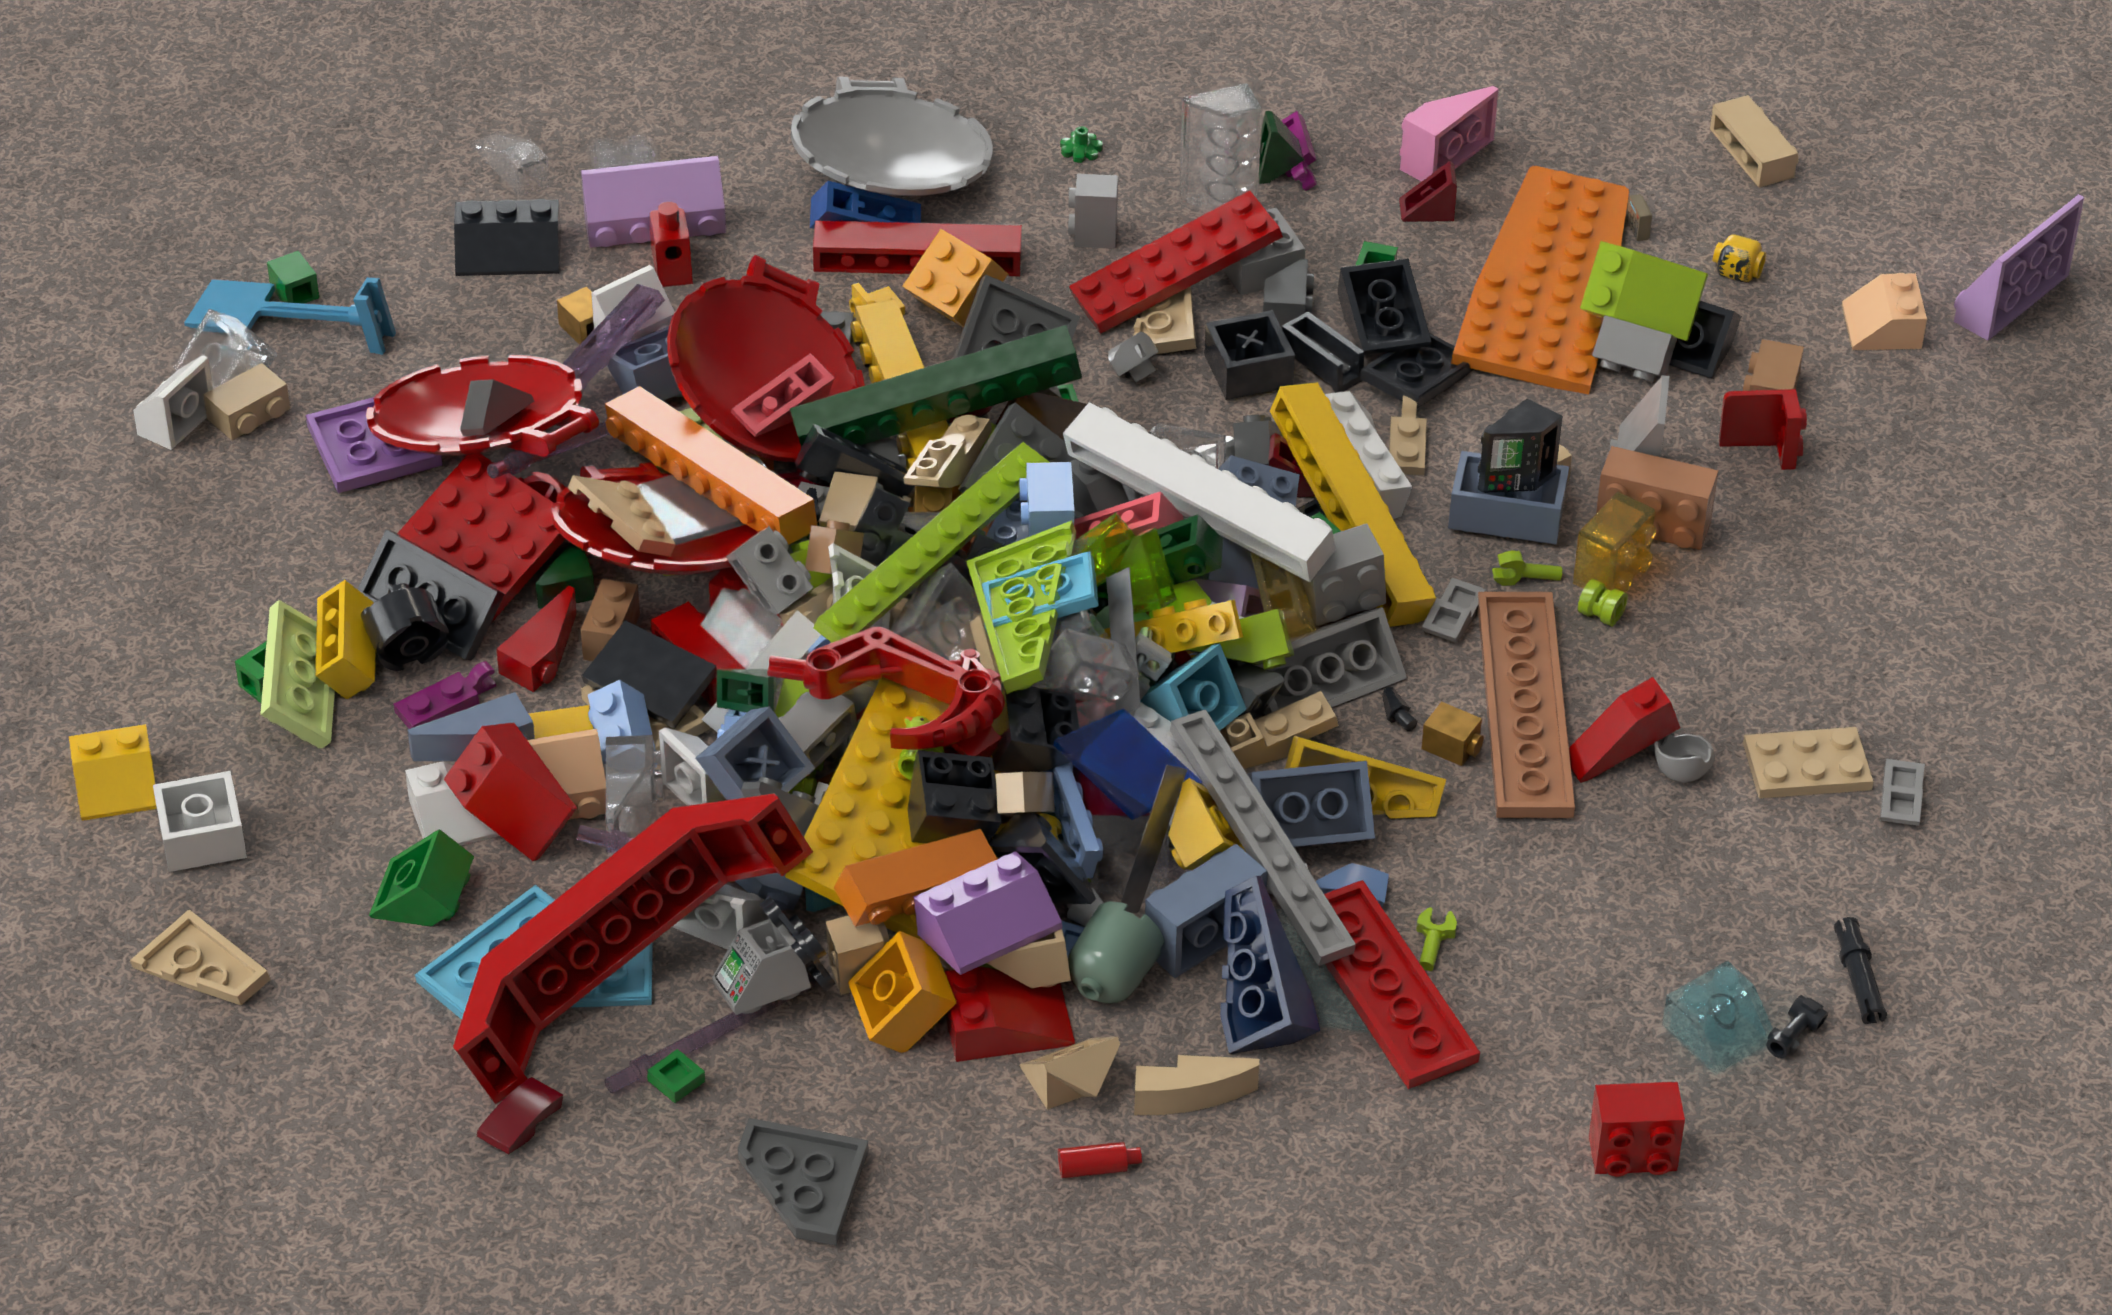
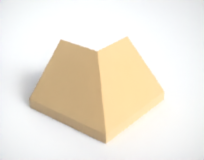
(1071, 1071)

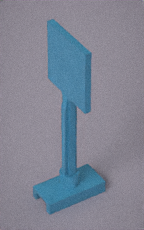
(250, 300)

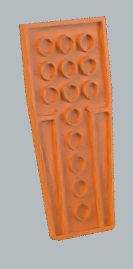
(1530, 292)

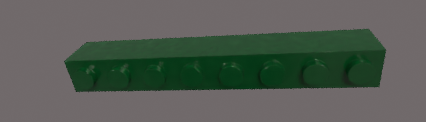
(944, 389)

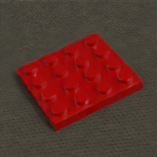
(487, 526)

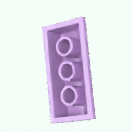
(623, 196)

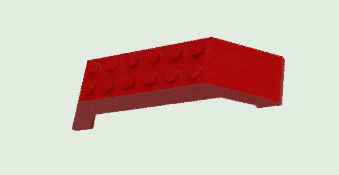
(610, 921)

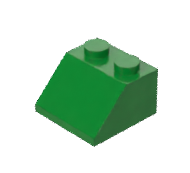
(424, 882)

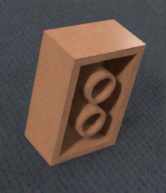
(1676, 490)

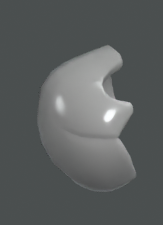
(1684, 757)

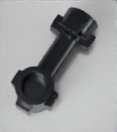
(1805, 1014)

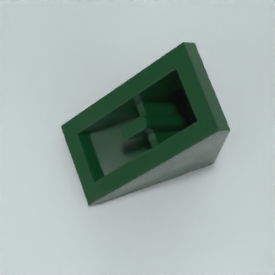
(1278, 149)
(567, 570)
(746, 689)

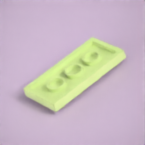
(290, 689)

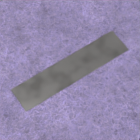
(1123, 627)
(1153, 837)

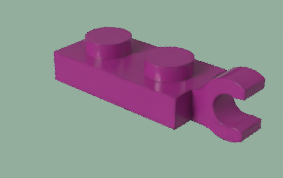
(1302, 172)
(445, 696)

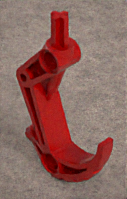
(876, 653)

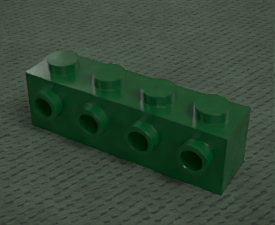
(1189, 550)

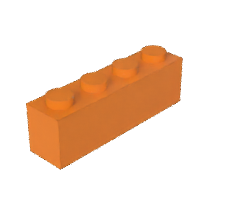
(888, 883)

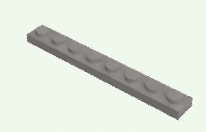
(1262, 837)

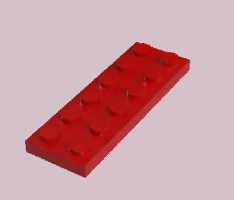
(1175, 261)
(1396, 993)

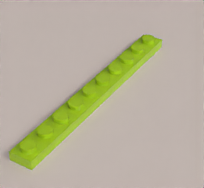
(928, 548)

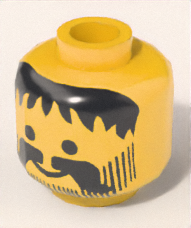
(1739, 258)

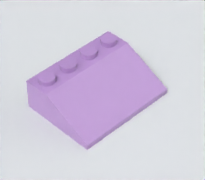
(2021, 274)

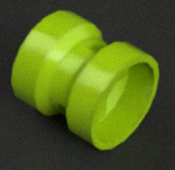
(1602, 602)

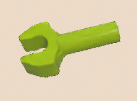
(1518, 568)
(1434, 935)

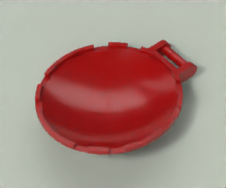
(742, 336)
(428, 407)
(596, 536)

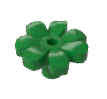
(1081, 145)

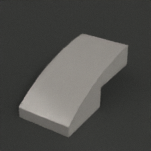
(1454, 611)
(1902, 792)

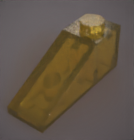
(1284, 592)

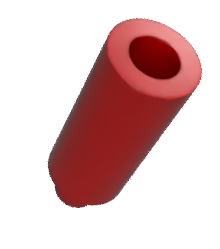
(1097, 1159)

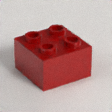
(1636, 1128)

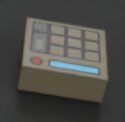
(1639, 217)

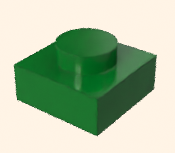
(676, 1076)

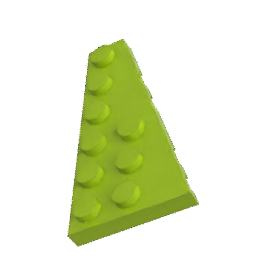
(1025, 643)

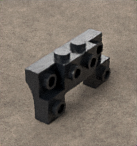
(886, 533)

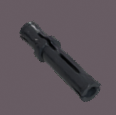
(1857, 957)

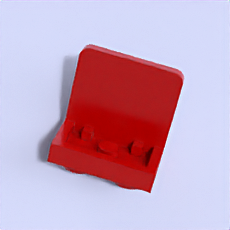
(1764, 420)

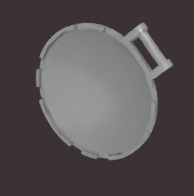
(890, 140)

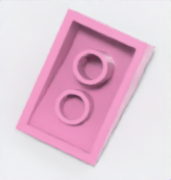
(1447, 131)

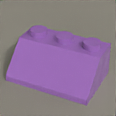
(986, 913)

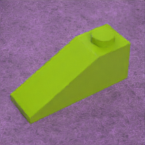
(1263, 641)

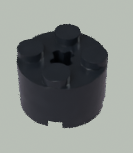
(405, 627)

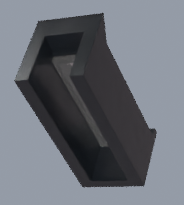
(1325, 351)

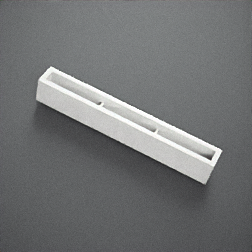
(1195, 487)

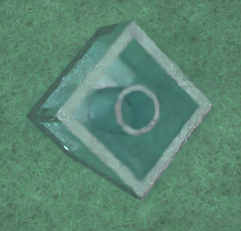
(1718, 1017)

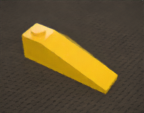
(1393, 788)

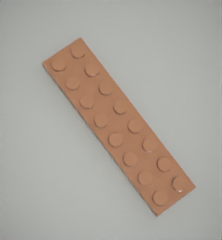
(1525, 705)

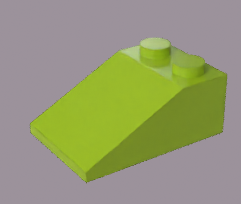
(1643, 290)

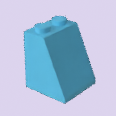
(1197, 686)

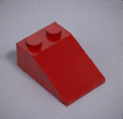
(510, 789)
(1004, 1016)

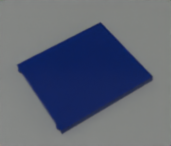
(1121, 760)

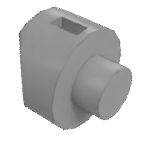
(1134, 356)

